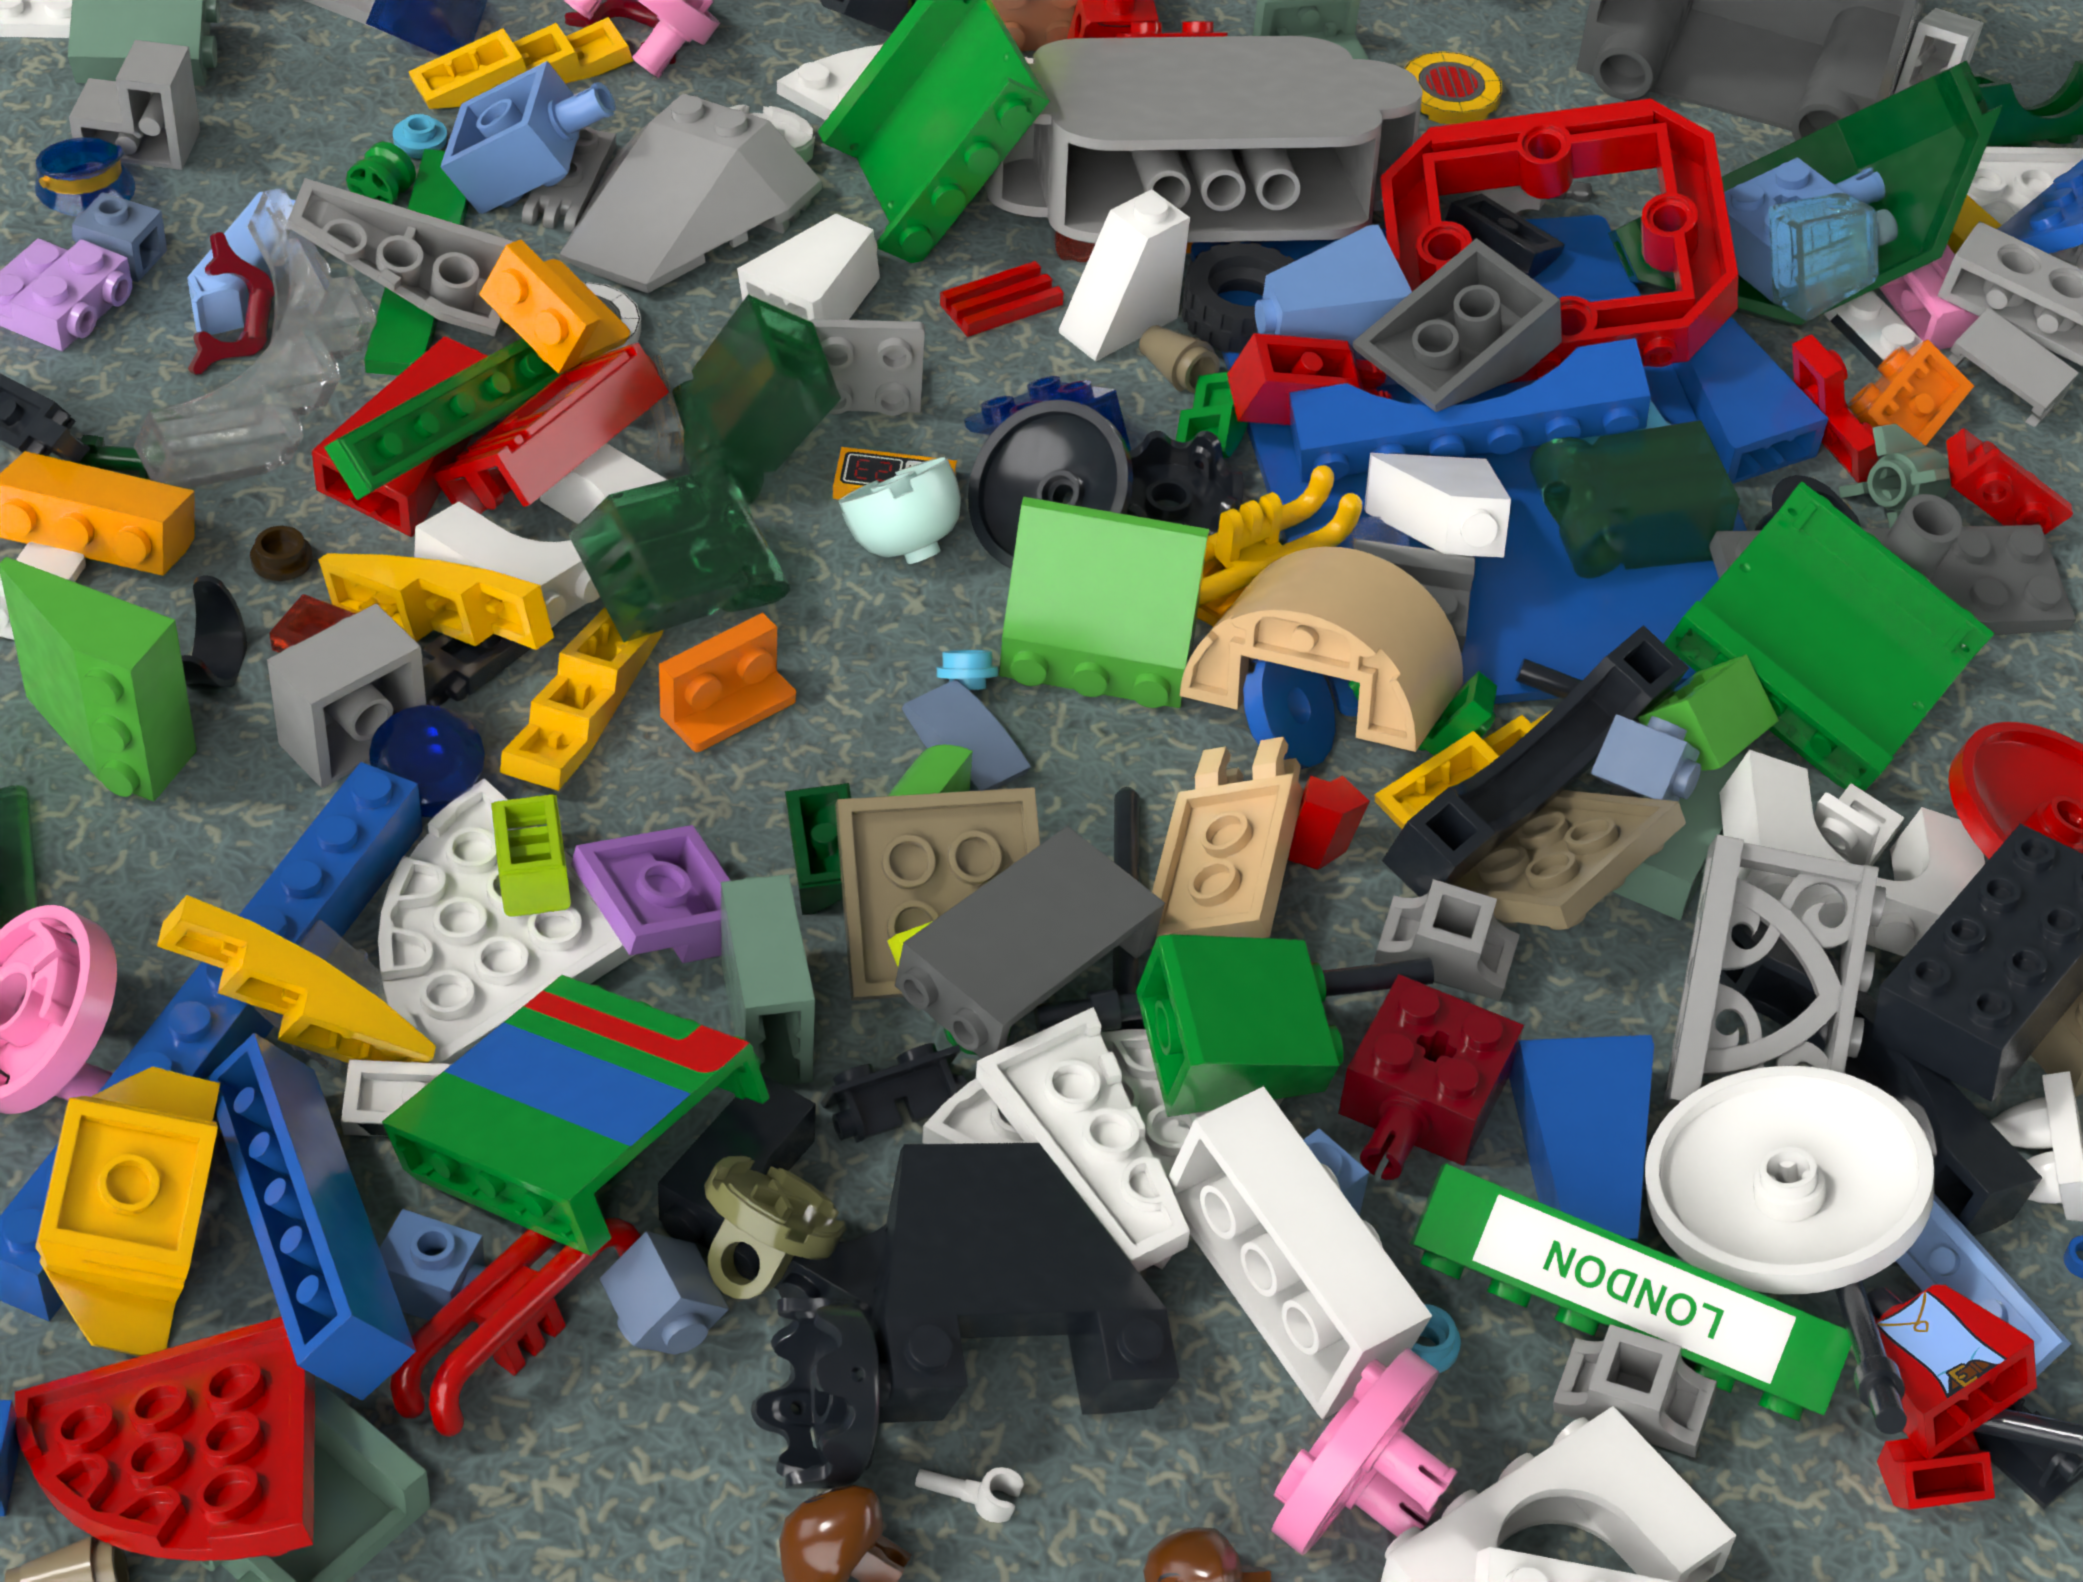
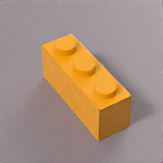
(96, 513)

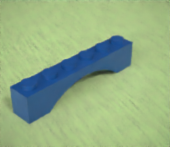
(1588, 395)

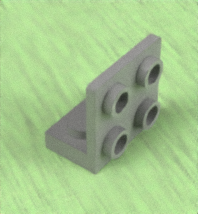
(874, 363)

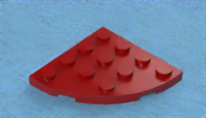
(182, 1448)

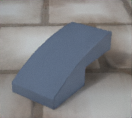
(960, 719)

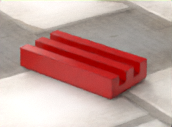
(1001, 298)

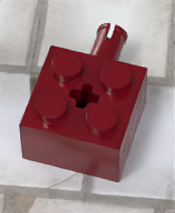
(1427, 1075)

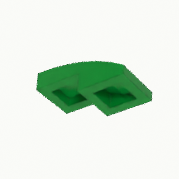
(1212, 412)

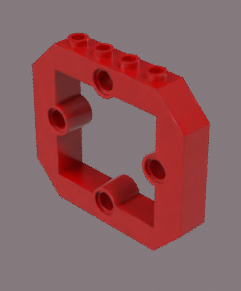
(1543, 152)

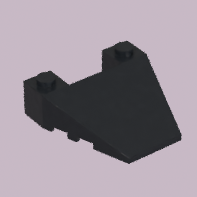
(1008, 1248)

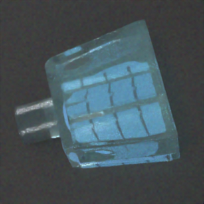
(1825, 250)

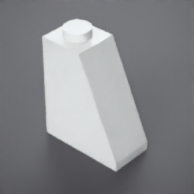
(1939, 44)
(817, 271)
(1130, 276)
(1440, 502)

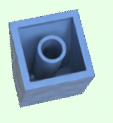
(1334, 291)

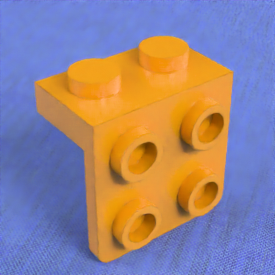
(551, 308)

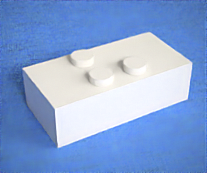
(1293, 1249)

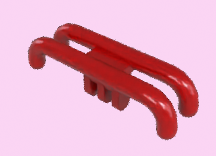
(509, 1307)

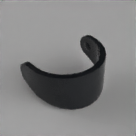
(219, 636)

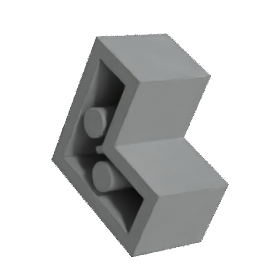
(146, 109)

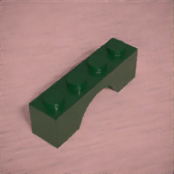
(2054, 120)

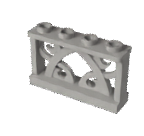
(1732, 901)

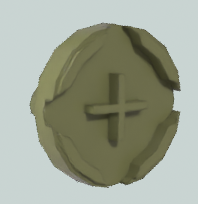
(772, 1214)

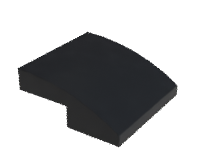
(1506, 233)

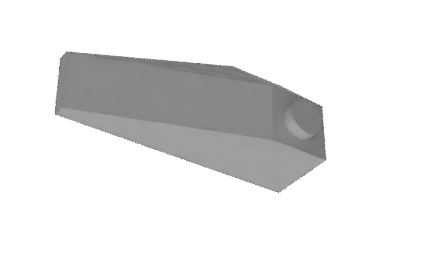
(408, 252)

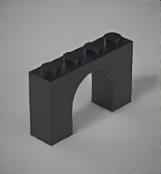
(775, 1137)

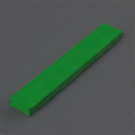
(401, 328)
(439, 417)

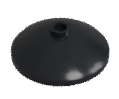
(1043, 457)

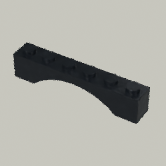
(1495, 802)
(1973, 1163)

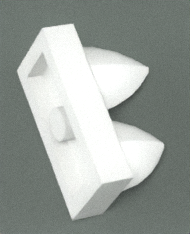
(2045, 1125)

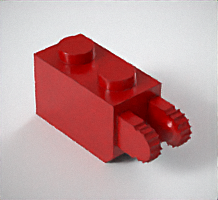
(1284, 364)

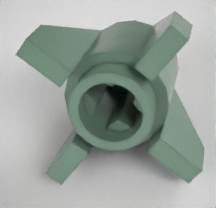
(1903, 472)

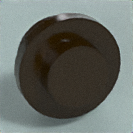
(281, 554)

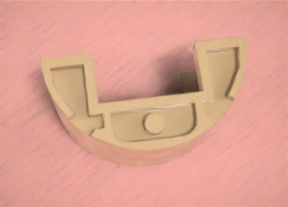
(1343, 619)

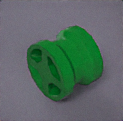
(382, 173)

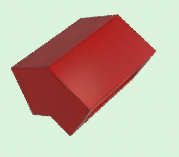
(1326, 821)
(1951, 1477)

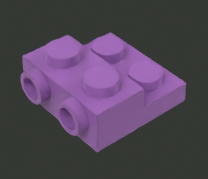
(657, 891)

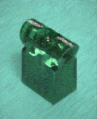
(755, 394)
(1636, 497)
(677, 553)

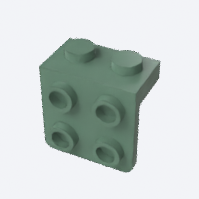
(1318, 19)

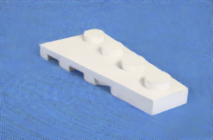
(1071, 1100)

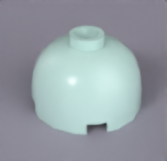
(906, 511)

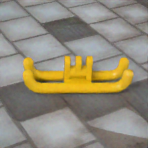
(1250, 538)

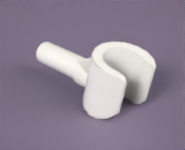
(977, 1492)

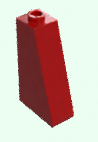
(409, 497)

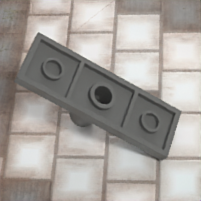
(1990, 570)

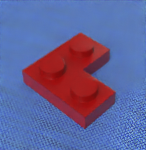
(1822, 379)

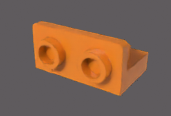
(1915, 392)
(724, 684)

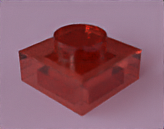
(304, 620)

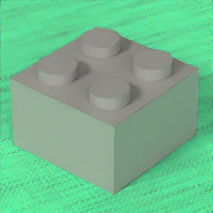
(341, 688)

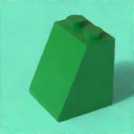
(1235, 1020)

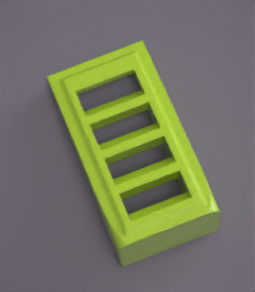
(530, 858)

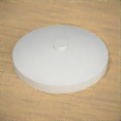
(1790, 1179)

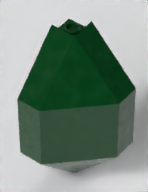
(1919, 142)

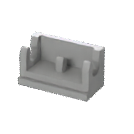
(2015, 362)

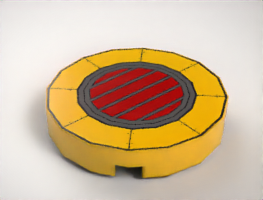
(1456, 87)

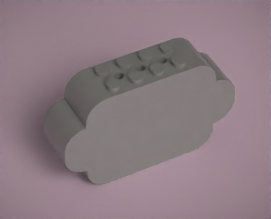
(1227, 129)

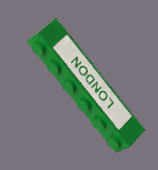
(1622, 1283)

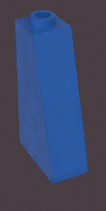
(1749, 405)
(1586, 1124)

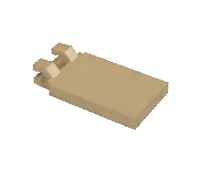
(1229, 846)

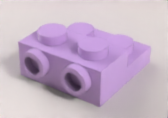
(61, 292)

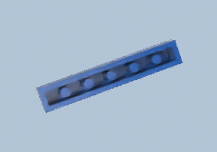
(309, 1220)

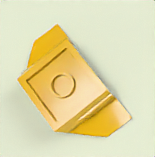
(128, 1205)

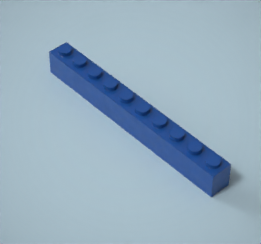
(323, 877)

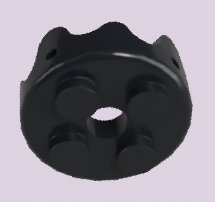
(1186, 474)
(834, 1385)

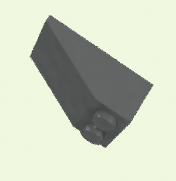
(1465, 329)

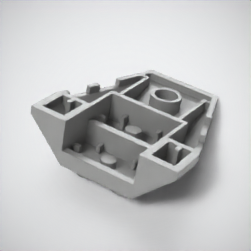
(684, 189)

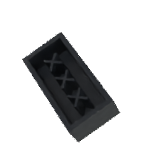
(1991, 967)

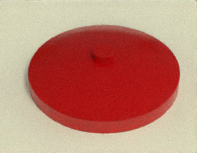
(2015, 777)

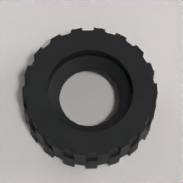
(1224, 270)

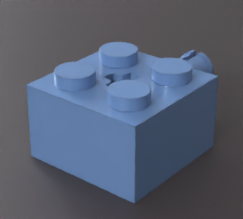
(520, 136)
(1789, 182)

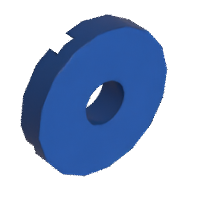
(1291, 706)

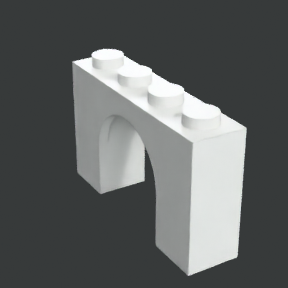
(472, 540)
(1931, 860)
(1591, 1479)

